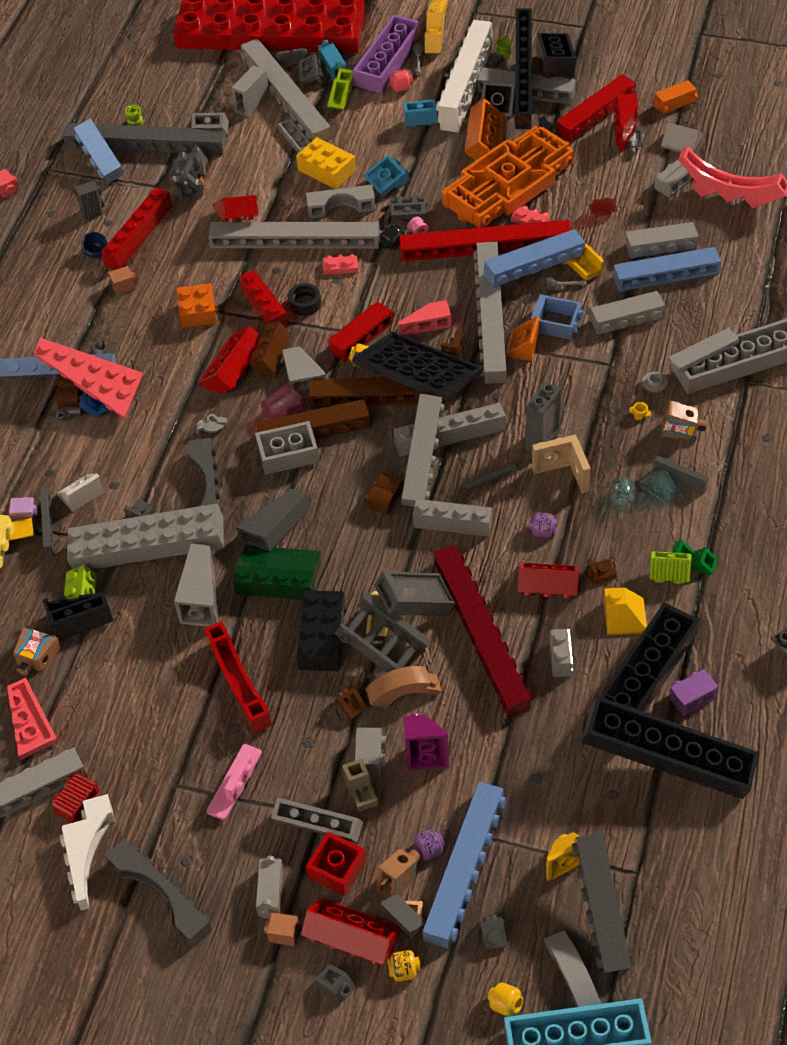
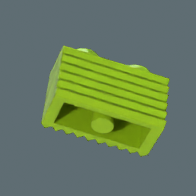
(670, 567)

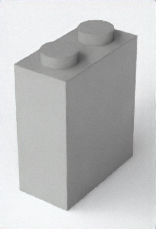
(250, 91)

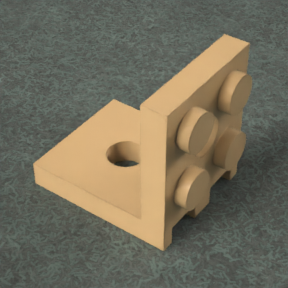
(564, 453)

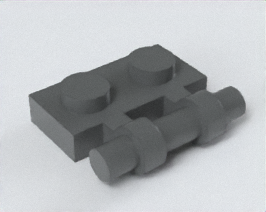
(407, 207)

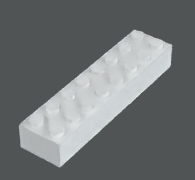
(464, 76)

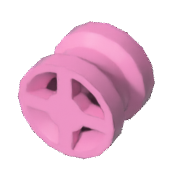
(417, 226)

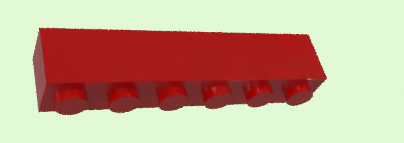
(593, 109)
(136, 228)

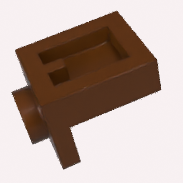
(455, 345)
(599, 571)
(350, 702)

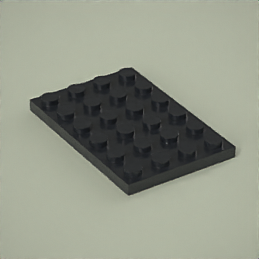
(417, 365)

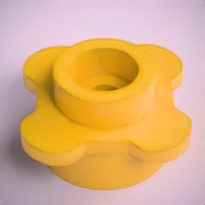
(640, 411)

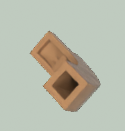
(399, 682)

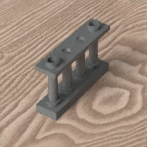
(400, 628)

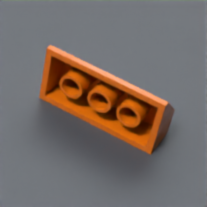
(484, 129)

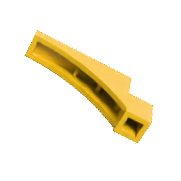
(435, 25)

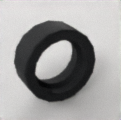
(304, 309)

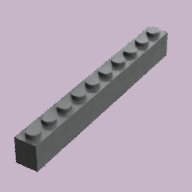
(154, 138)

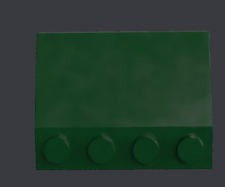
(276, 572)

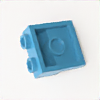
(387, 175)

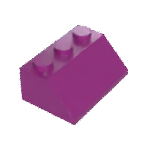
(425, 743)

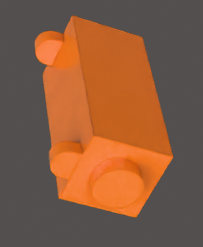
(675, 97)

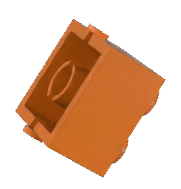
(196, 305)

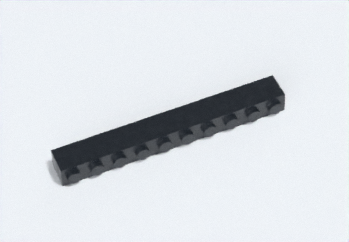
(523, 69)

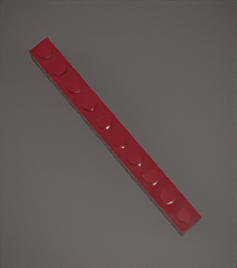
(482, 632)

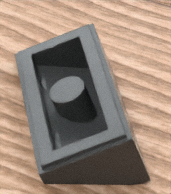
(402, 915)

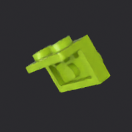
(80, 582)

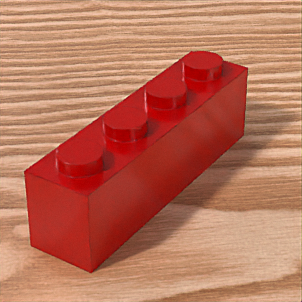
(262, 299)
(360, 330)

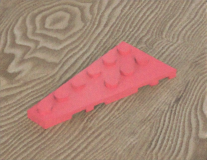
(97, 377)

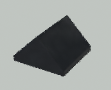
(500, 95)

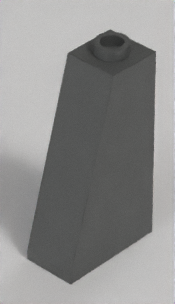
(274, 520)

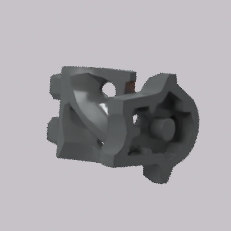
(188, 177)

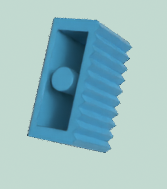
(420, 113)

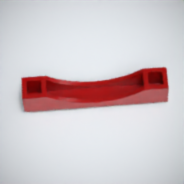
(237, 678)

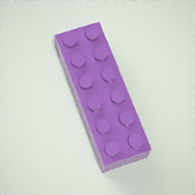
(386, 53)

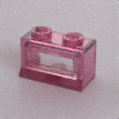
(282, 403)

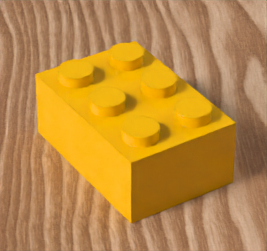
(326, 163)

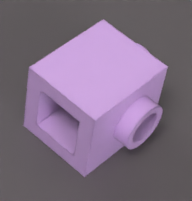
(23, 508)

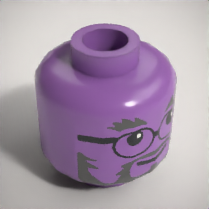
(543, 525)
(428, 844)

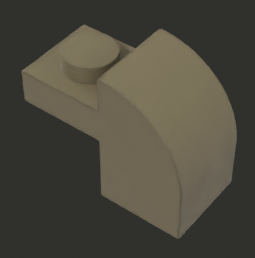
(359, 785)

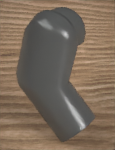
(66, 412)

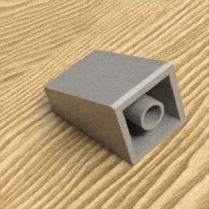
(197, 589)

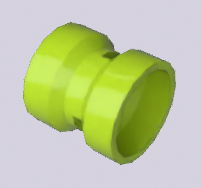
(503, 47)
(134, 115)

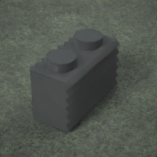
(89, 200)

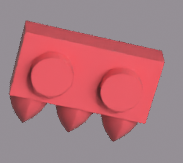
(524, 215)
(340, 264)

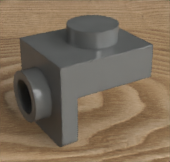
(493, 931)

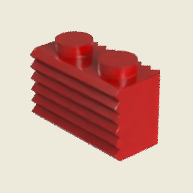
(70, 801)

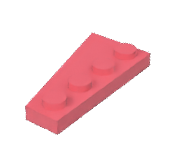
(29, 721)

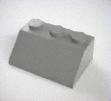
(287, 447)

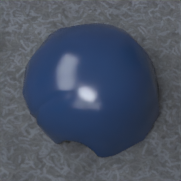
(93, 244)

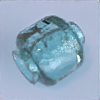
(622, 491)

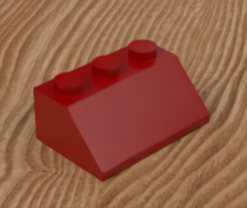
(548, 579)

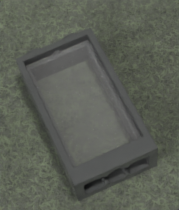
(543, 415)
(414, 594)

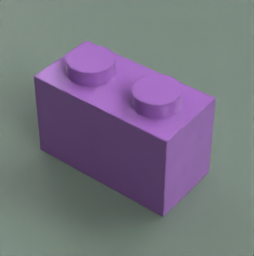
(693, 692)

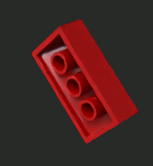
(231, 361)
(351, 931)

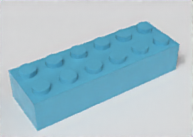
(586, 1025)

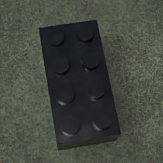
(555, 55)
(317, 643)

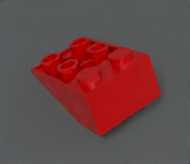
(625, 118)

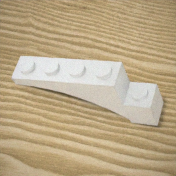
(81, 842)

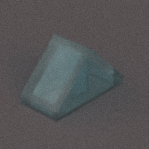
(660, 485)

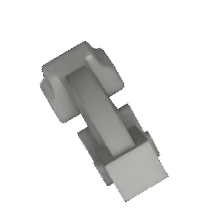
(212, 424)

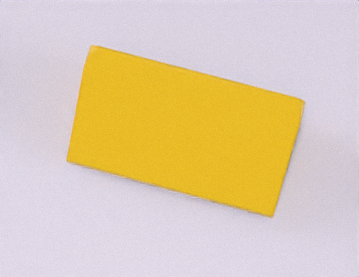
(23, 529)

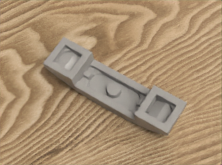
(572, 969)

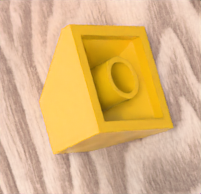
(624, 612)
(561, 857)

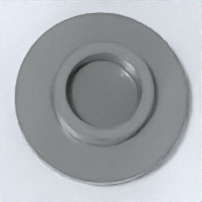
(654, 381)

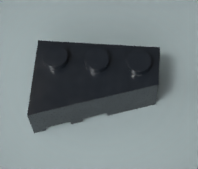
(77, 614)

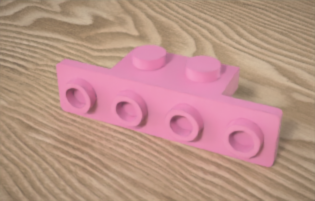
(234, 782)

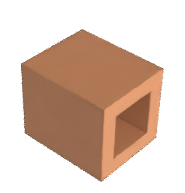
(122, 280)
(282, 929)

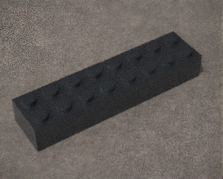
(652, 659)
(670, 747)

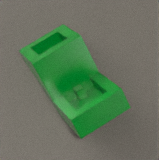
(701, 559)

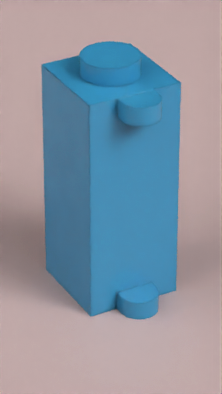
(331, 58)

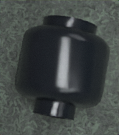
(390, 237)

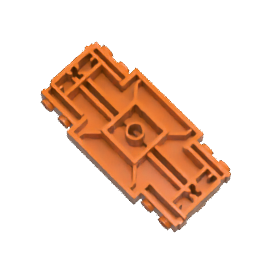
(507, 176)

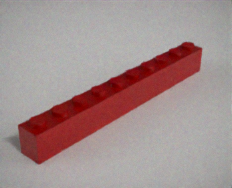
(464, 241)

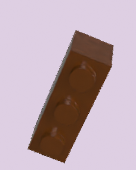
(269, 349)

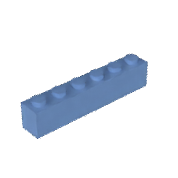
(533, 258)
(666, 269)

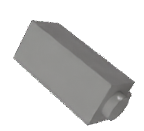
(269, 887)

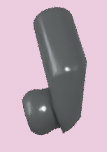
(99, 347)

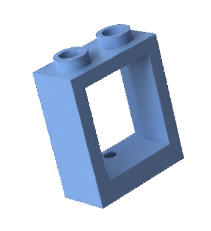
(559, 306)

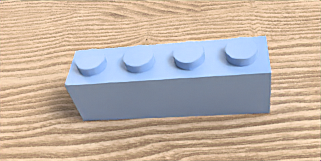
(98, 150)

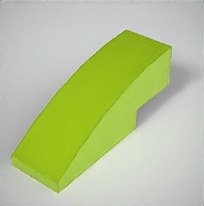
(341, 89)

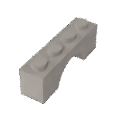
(358, 197)

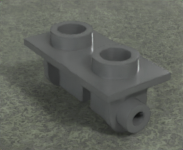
(284, 58)

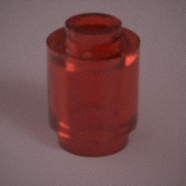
(602, 207)

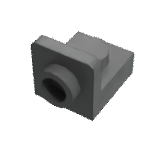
(140, 508)
(335, 982)

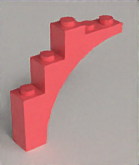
(730, 187)

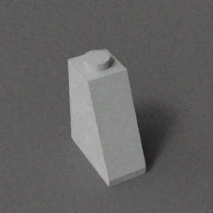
(301, 368)

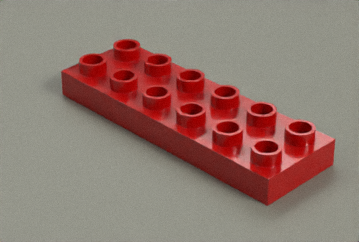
(276, 24)

